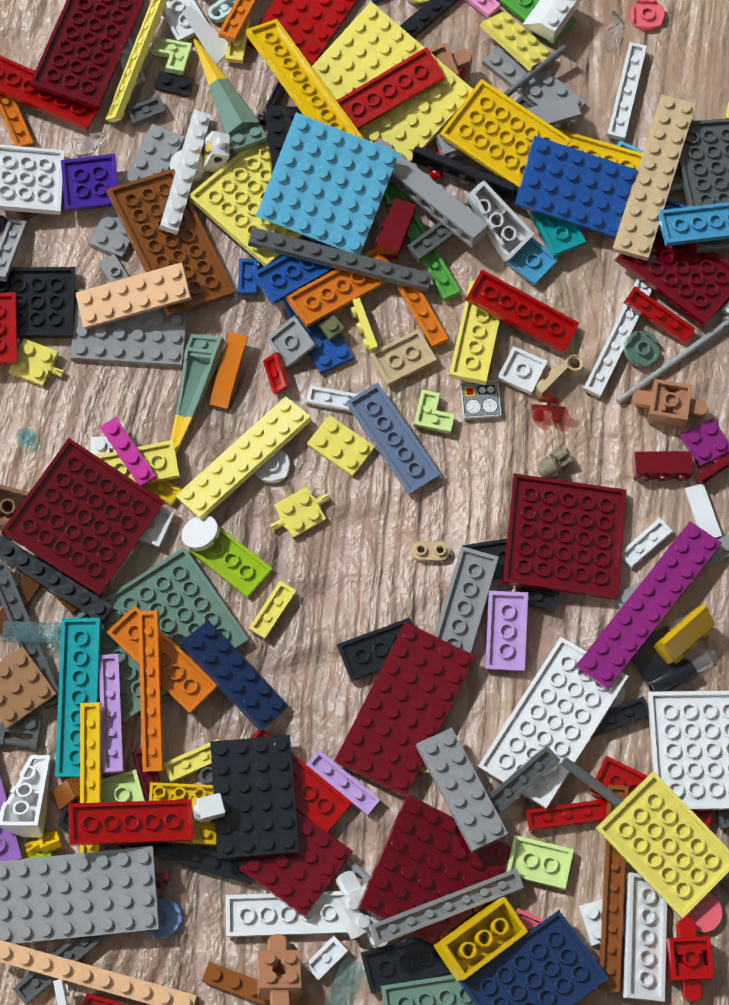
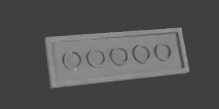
(538, 90)
(466, 598)
(461, 790)

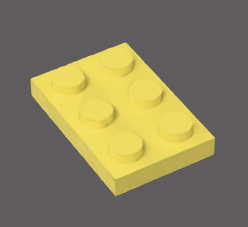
(340, 446)

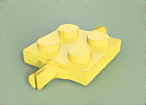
(35, 363)
(299, 512)

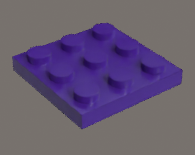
(87, 181)

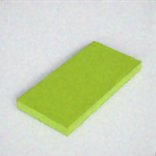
(234, 563)

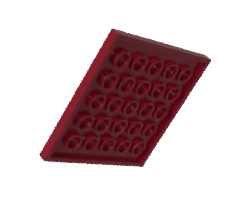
(83, 517)
(564, 536)
(427, 861)

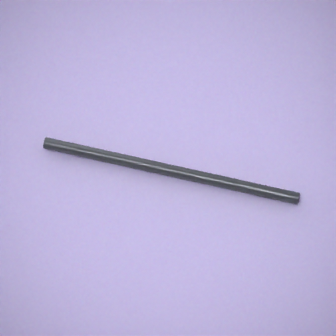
(607, 794)

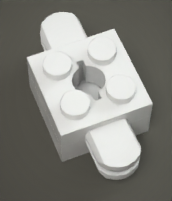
(353, 918)

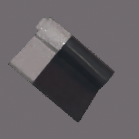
(666, 677)

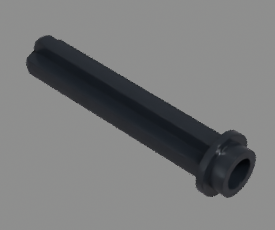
(272, 101)

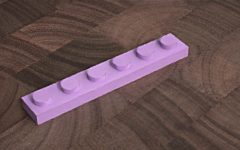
(111, 714)

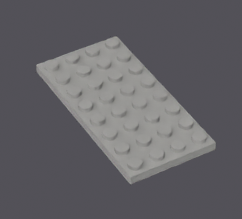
(78, 895)

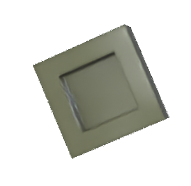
(331, 327)

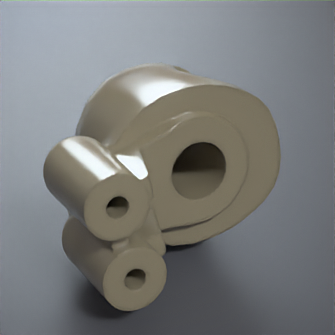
(554, 465)

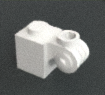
(208, 808)

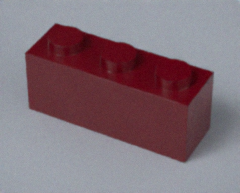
(395, 228)
(662, 465)

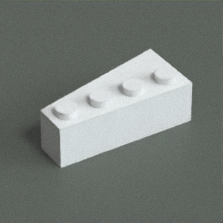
(504, 226)

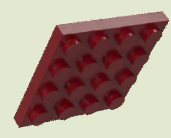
(304, 876)

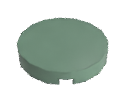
(641, 348)

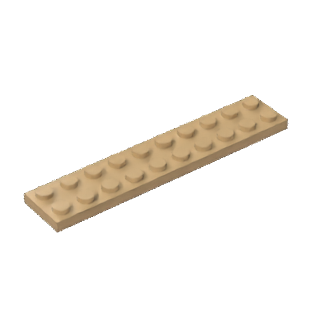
(654, 177)

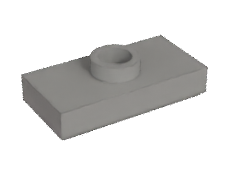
(112, 269)

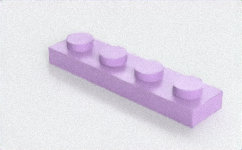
(343, 782)

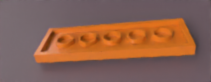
(332, 293)
(179, 673)

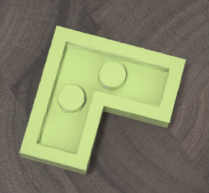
(176, 51)
(428, 416)

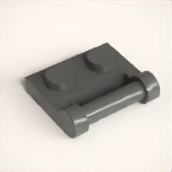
(28, 726)

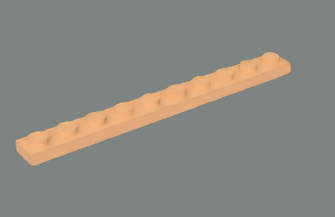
(92, 976)

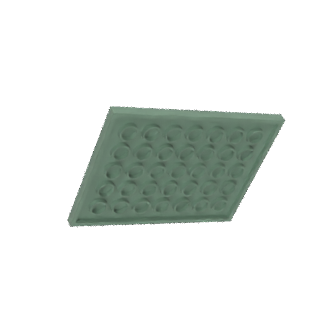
(184, 603)

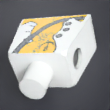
(215, 145)

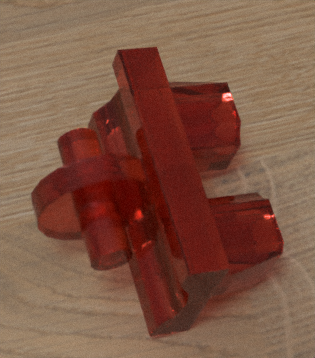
(556, 411)

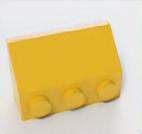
(685, 635)

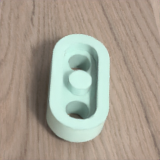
(221, 8)

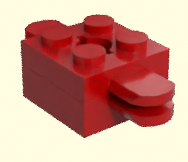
(689, 959)

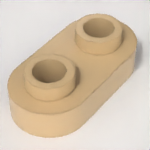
(430, 551)

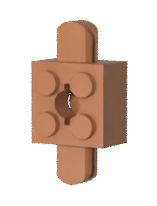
(454, 61)
(672, 396)
(278, 972)

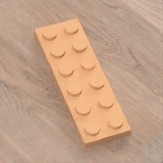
(133, 295)

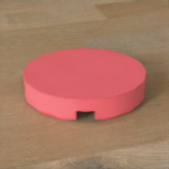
(647, 15)
(706, 914)

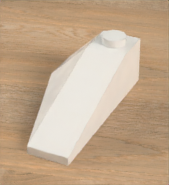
(27, 805)

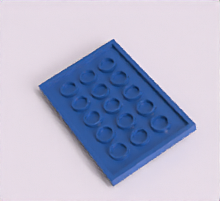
(575, 187)

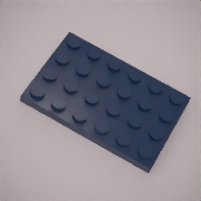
(538, 969)

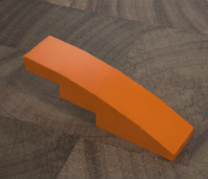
(228, 370)

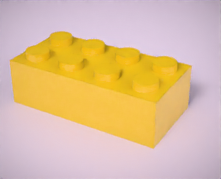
(480, 939)

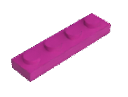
(128, 452)

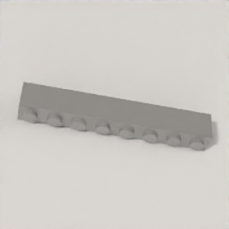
(556, 113)
(436, 200)

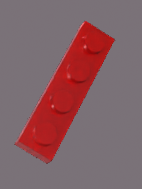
(659, 315)
(566, 815)

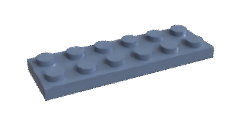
(393, 439)

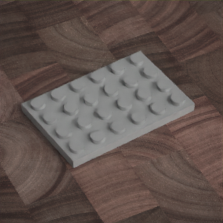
(137, 340)

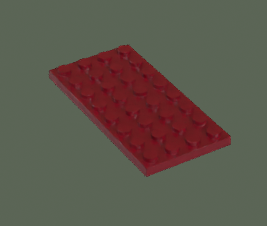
(86, 49)
(404, 708)

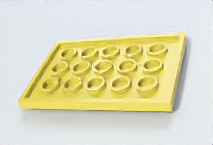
(666, 844)

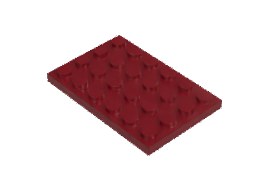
(684, 277)

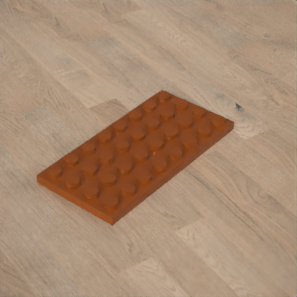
(140, 210)

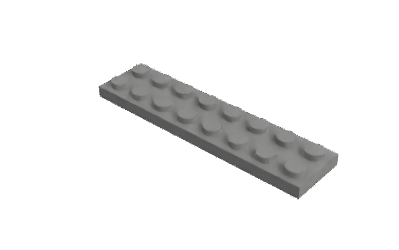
(151, 158)

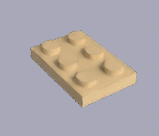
(403, 357)

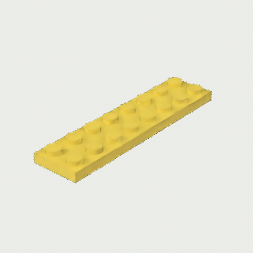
(243, 458)

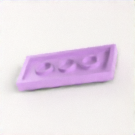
(506, 631)

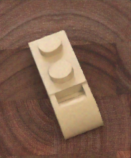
(558, 373)

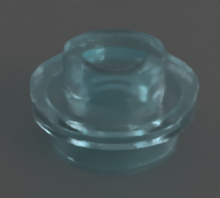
(25, 431)

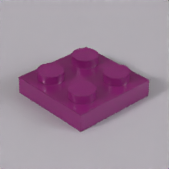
(705, 442)

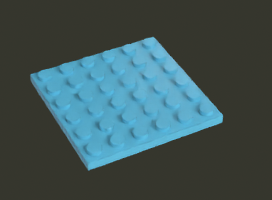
(327, 184)

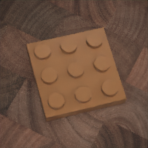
(21, 688)

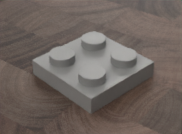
(291, 341)

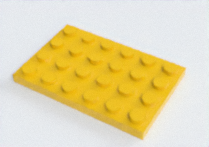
(497, 132)

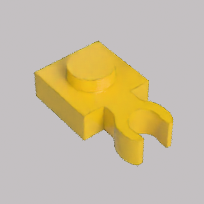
(49, 842)

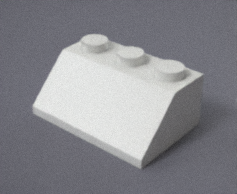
(550, 17)

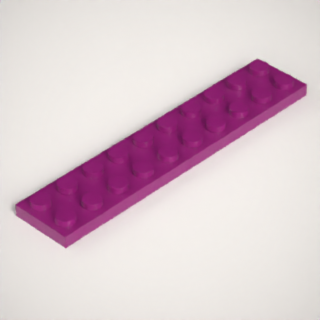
(648, 605)

